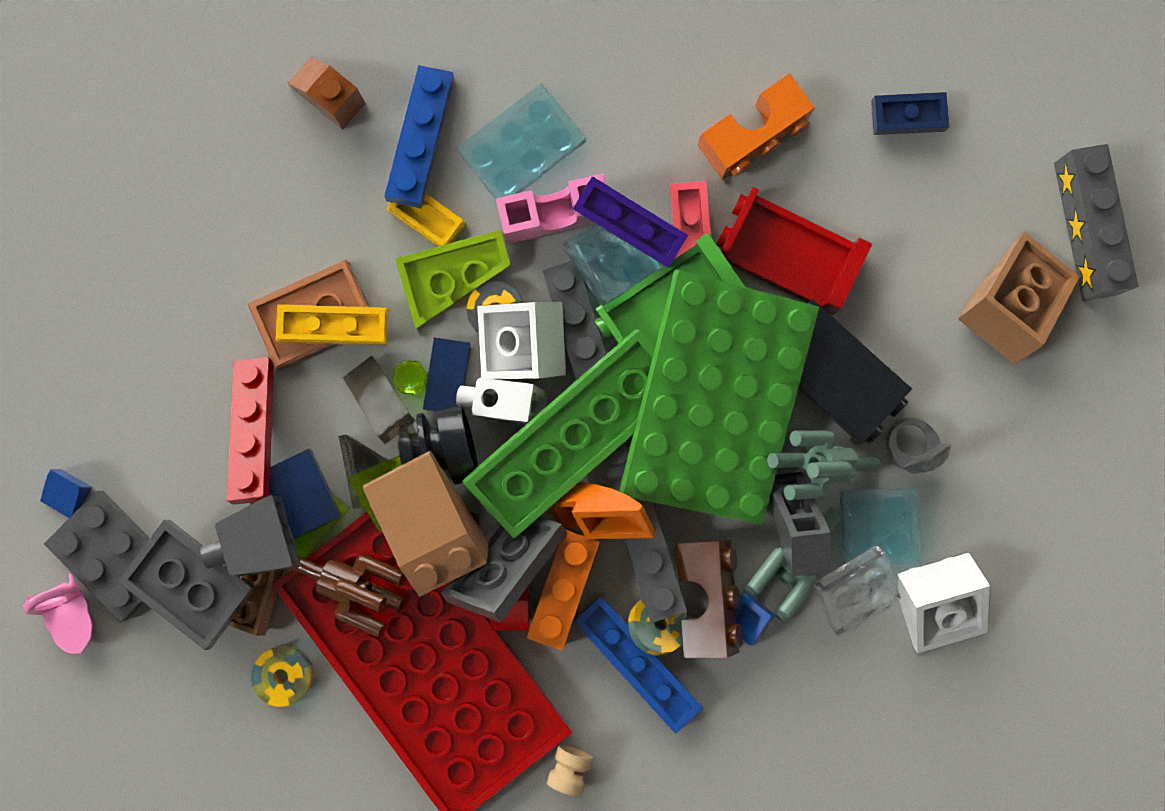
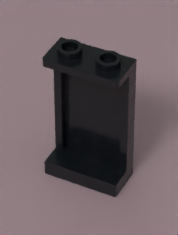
(850, 381)

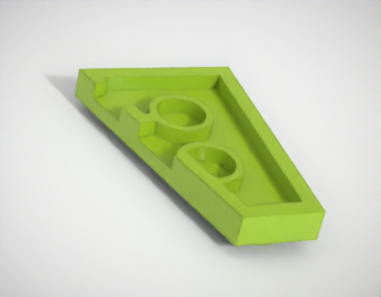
(448, 272)

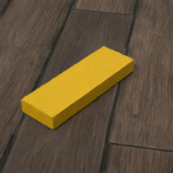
(332, 325)

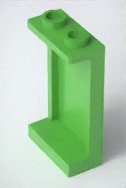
(645, 303)

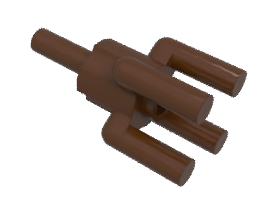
(352, 587)

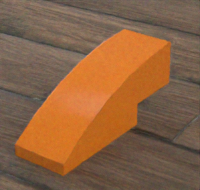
(602, 513)

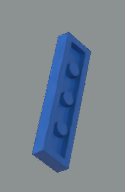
(419, 137)
(642, 670)

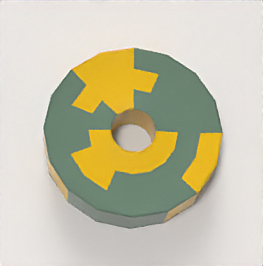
(651, 639)

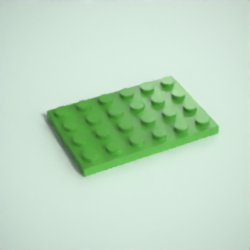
(718, 398)

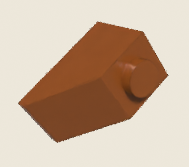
(328, 91)

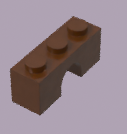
(717, 630)

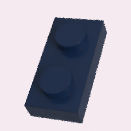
(910, 113)

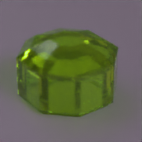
(410, 377)

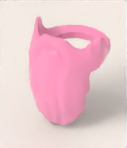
(64, 615)

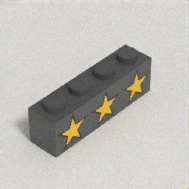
(1095, 222)

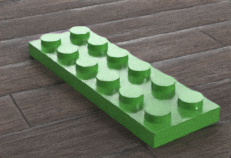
(565, 438)

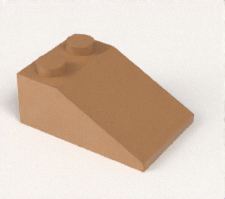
(1020, 299)
(426, 524)

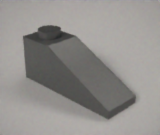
(801, 529)

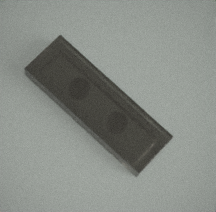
(378, 400)

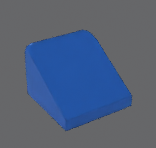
(64, 492)

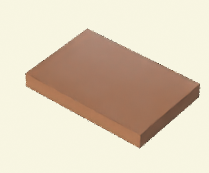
(328, 287)

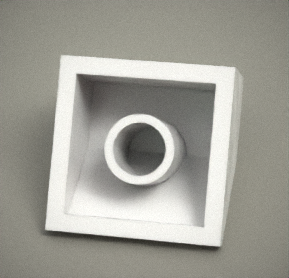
(521, 340)
(944, 602)

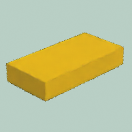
(432, 221)

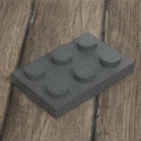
(98, 549)
(508, 571)
(181, 589)

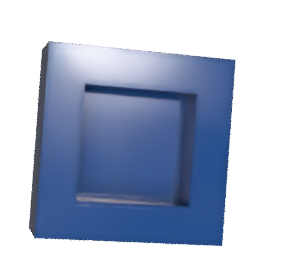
(753, 618)

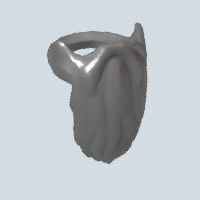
(931, 459)

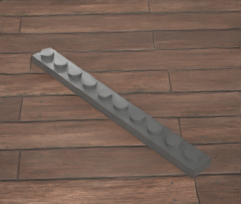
(585, 348)

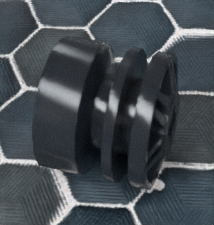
(449, 442)

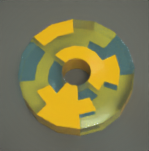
(265, 678)

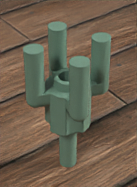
(822, 464)
(777, 566)

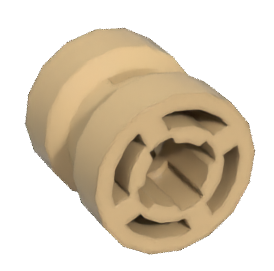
(569, 770)

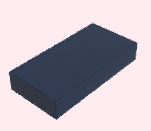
(446, 373)

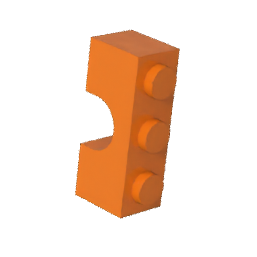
(732, 147)
(563, 590)

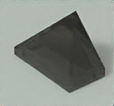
(357, 458)

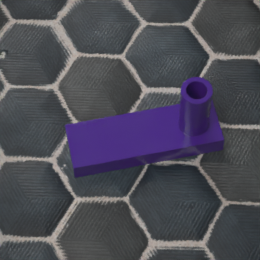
(630, 222)

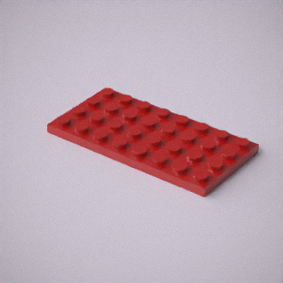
(433, 683)

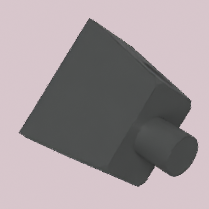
(254, 540)

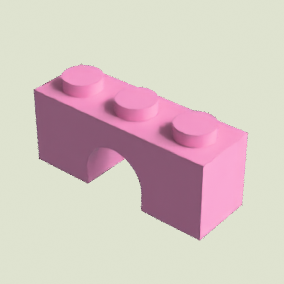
(533, 216)

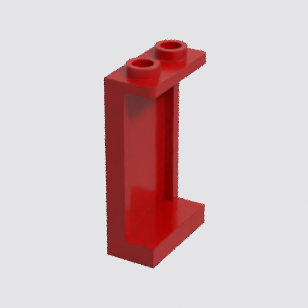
(792, 252)

